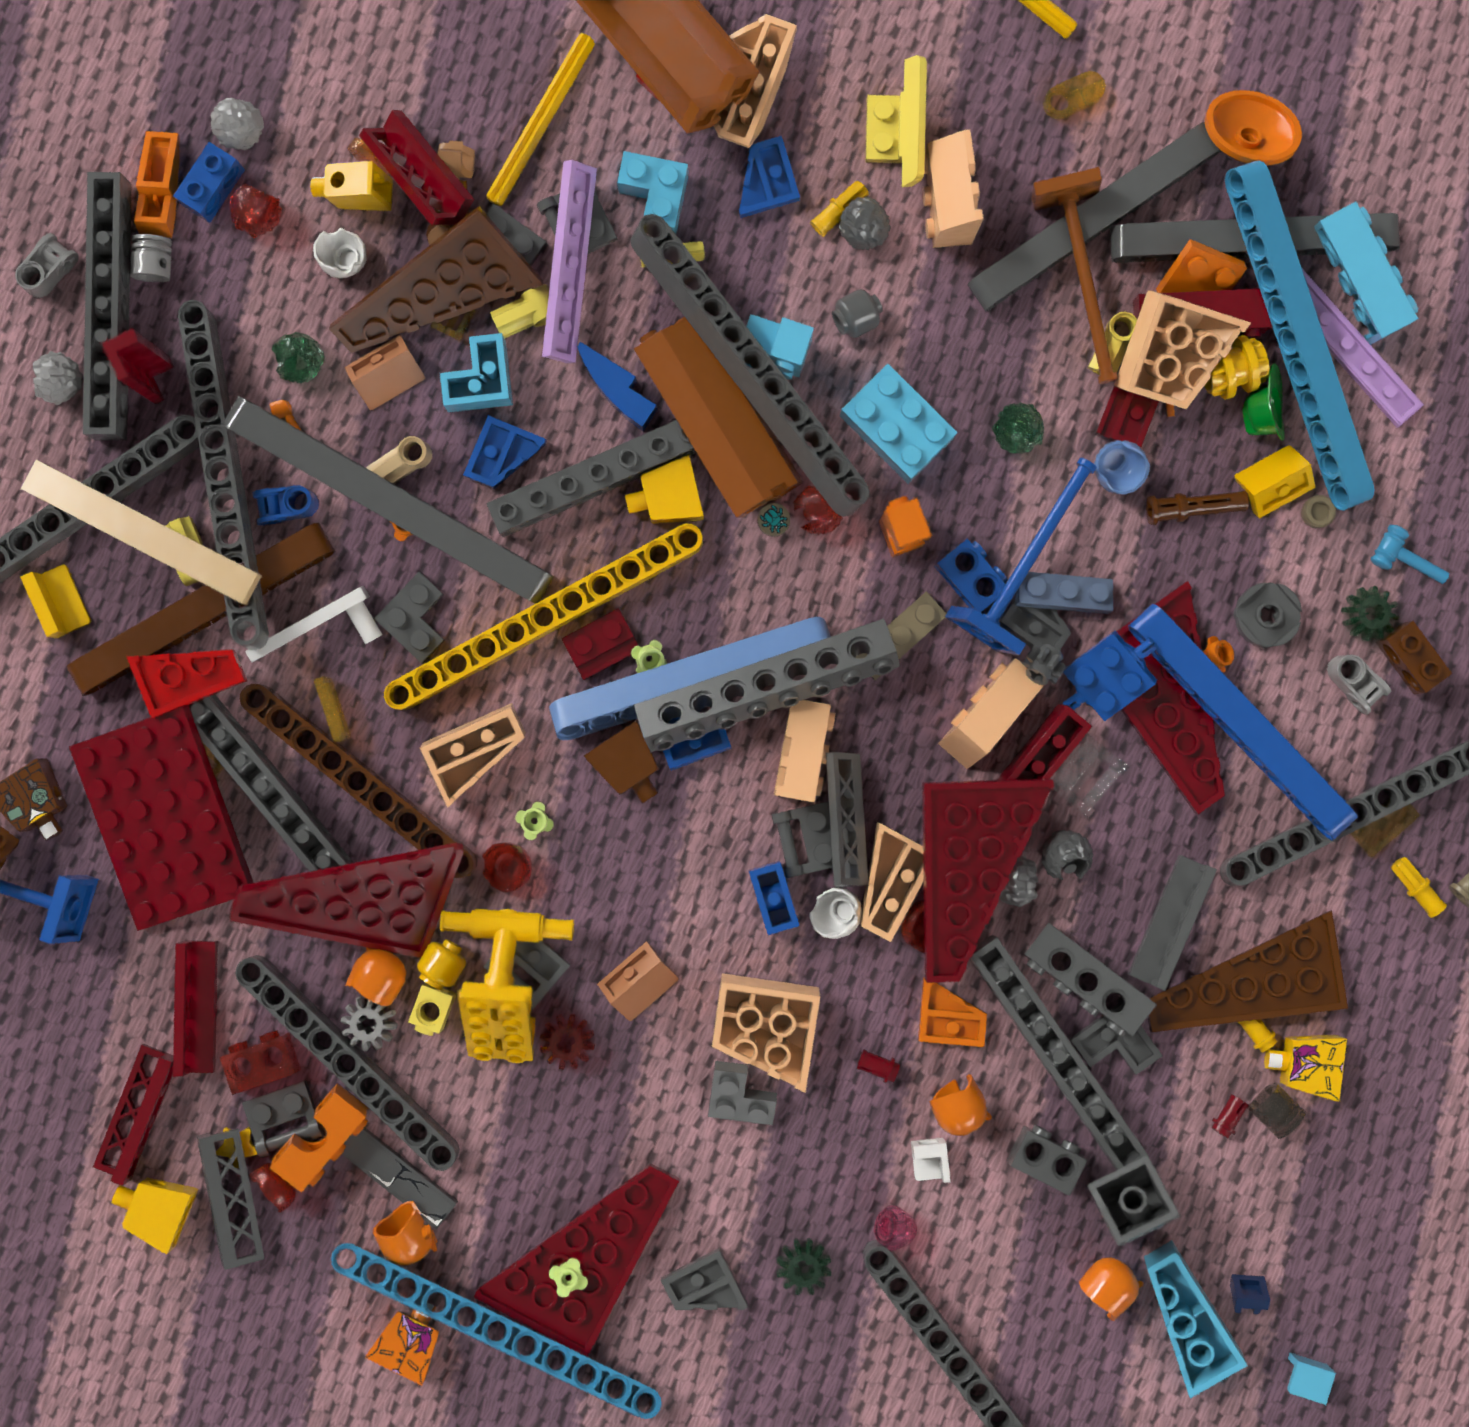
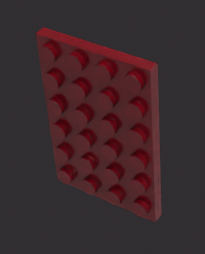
(162, 817)

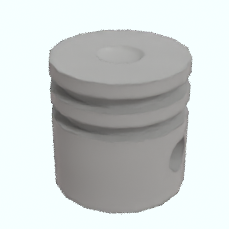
(150, 258)

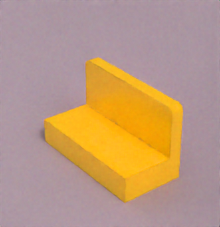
(1276, 480)
(56, 601)

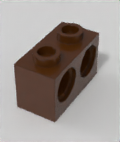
(1414, 658)

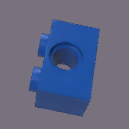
(773, 897)

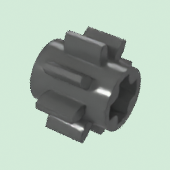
(1044, 664)

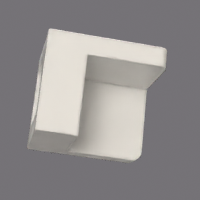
(930, 1159)

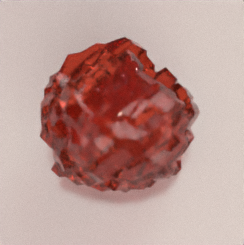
(254, 210)
(817, 511)

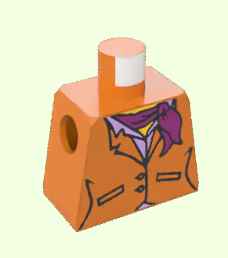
(406, 1345)

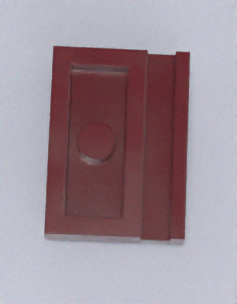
(1127, 416)
(600, 644)

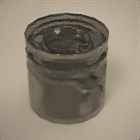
(1277, 1110)

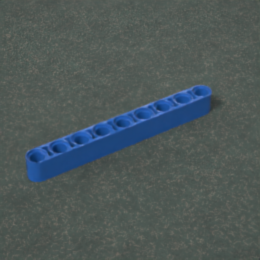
(1244, 723)

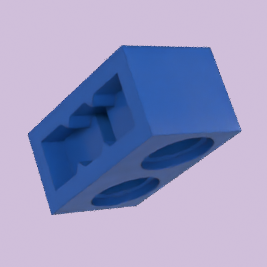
(209, 182)
(965, 581)

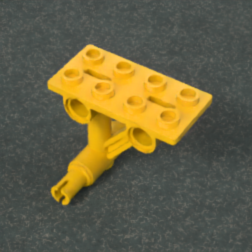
(498, 1011)

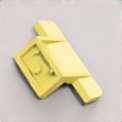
(898, 124)

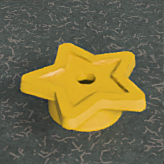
(228, 1148)

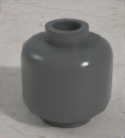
(857, 313)

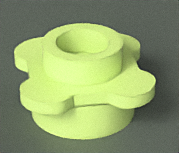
(641, 653)
(525, 819)
(571, 1268)

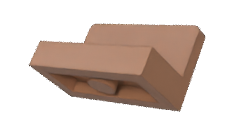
(385, 373)
(637, 982)

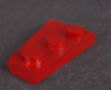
(184, 678)

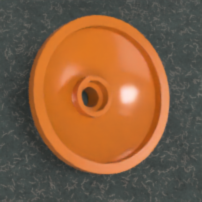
(1253, 127)

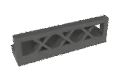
(847, 819)
(1172, 922)
(217, 1200)

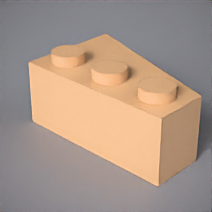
(990, 714)
(471, 750)
(804, 751)
(892, 881)

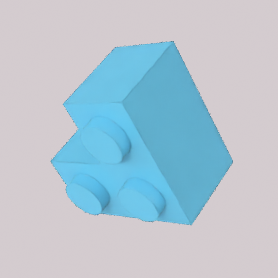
(656, 180)
(783, 342)
(486, 383)

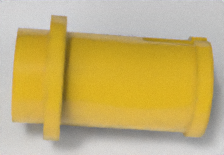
(1259, 1034)

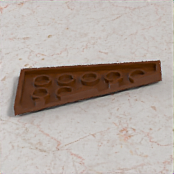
(1275, 979)

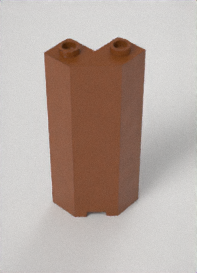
(677, 55)
(717, 419)

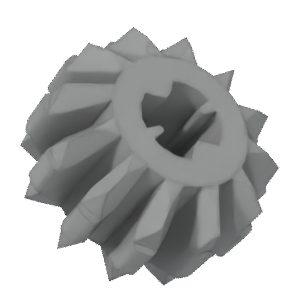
(366, 1034)

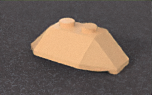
(768, 47)

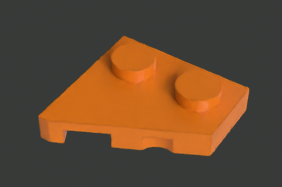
(1201, 270)
(949, 1018)

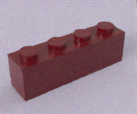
(1239, 303)
(1048, 746)

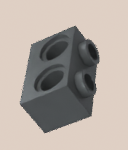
(1043, 1165)

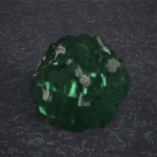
(298, 357)
(1019, 428)

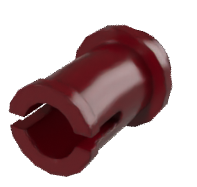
(878, 1066)
(1229, 1116)

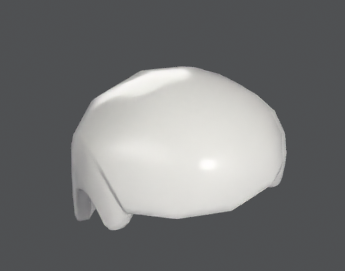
(331, 245)
(836, 913)

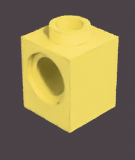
(442, 998)

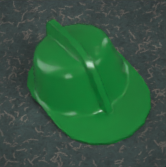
(1265, 406)

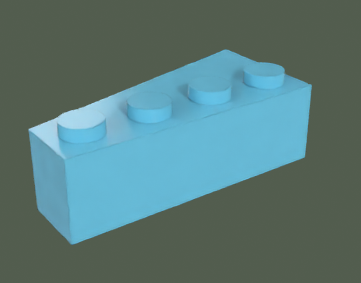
(1366, 272)
(1196, 1330)

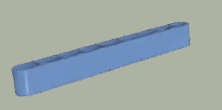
(614, 701)

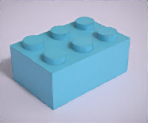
(897, 423)

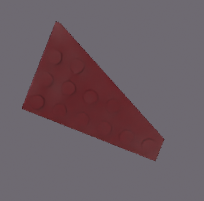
(368, 903)

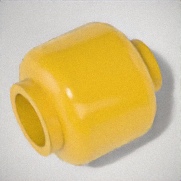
(441, 964)

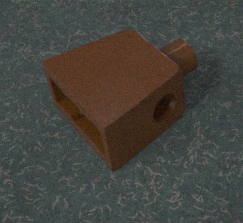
(626, 762)

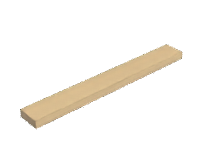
(141, 532)

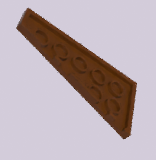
(448, 278)

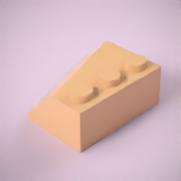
(951, 192)
(1175, 349)
(767, 1025)

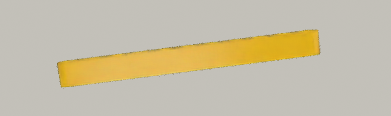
(527, 618)

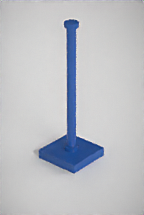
(986, 627)
(66, 907)

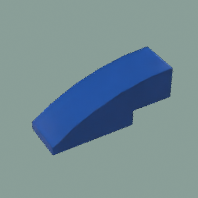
(617, 387)

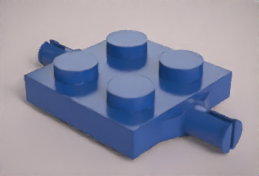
(1110, 675)

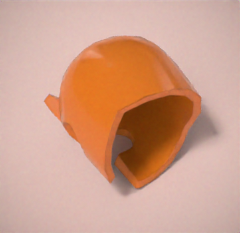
(378, 976)
(960, 1110)
(404, 1236)
(1111, 1286)

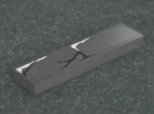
(398, 1176)

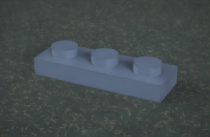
(1066, 593)

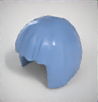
(1121, 467)

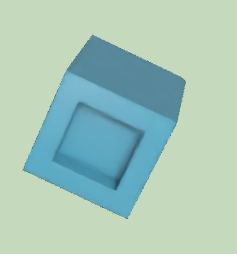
(1310, 1379)

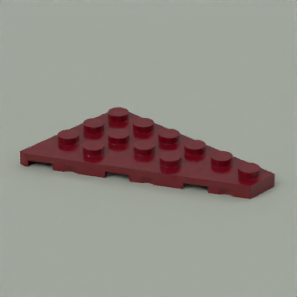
(1172, 721)
(968, 854)
(607, 1244)

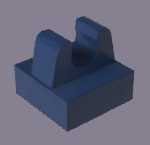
(1249, 1293)

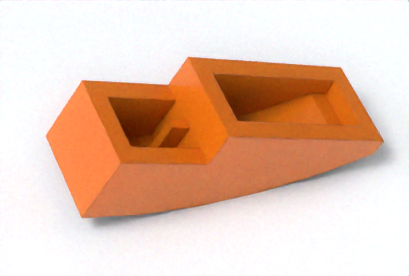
(157, 184)

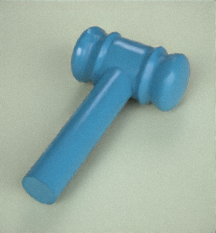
(1391, 549)

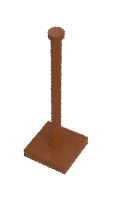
(1066, 192)

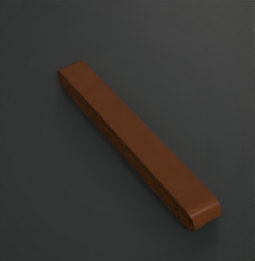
(195, 612)
(344, 773)

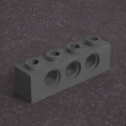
(1136, 1005)

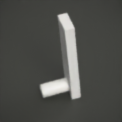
(354, 607)

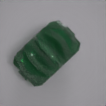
(1370, 599)
(811, 1257)

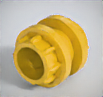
(1243, 366)

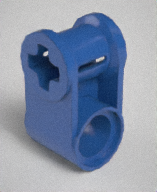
(278, 504)

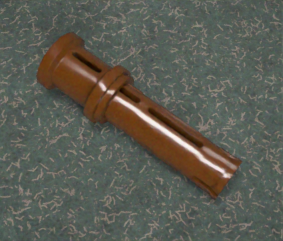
(1182, 507)

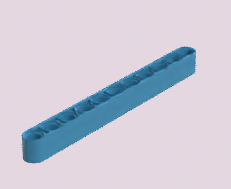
(1299, 334)
(508, 1343)

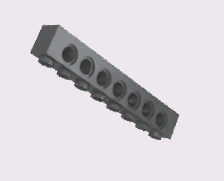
(106, 302)
(589, 478)
(775, 671)
(266, 786)
(1056, 1053)

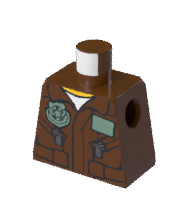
(32, 799)

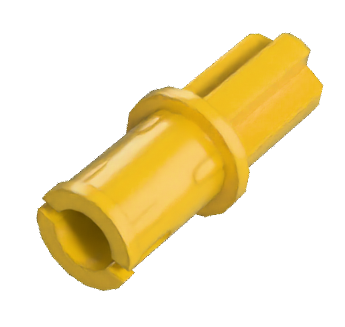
(832, 213)
(1418, 887)

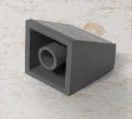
(1133, 1201)

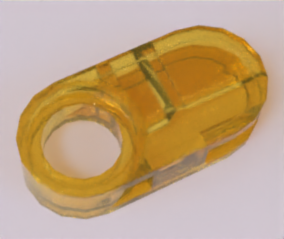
(1079, 91)

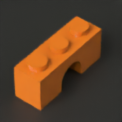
(904, 526)
(303, 1161)

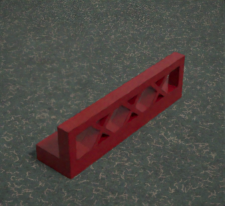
(420, 168)
(137, 363)
(195, 1007)
(143, 1119)

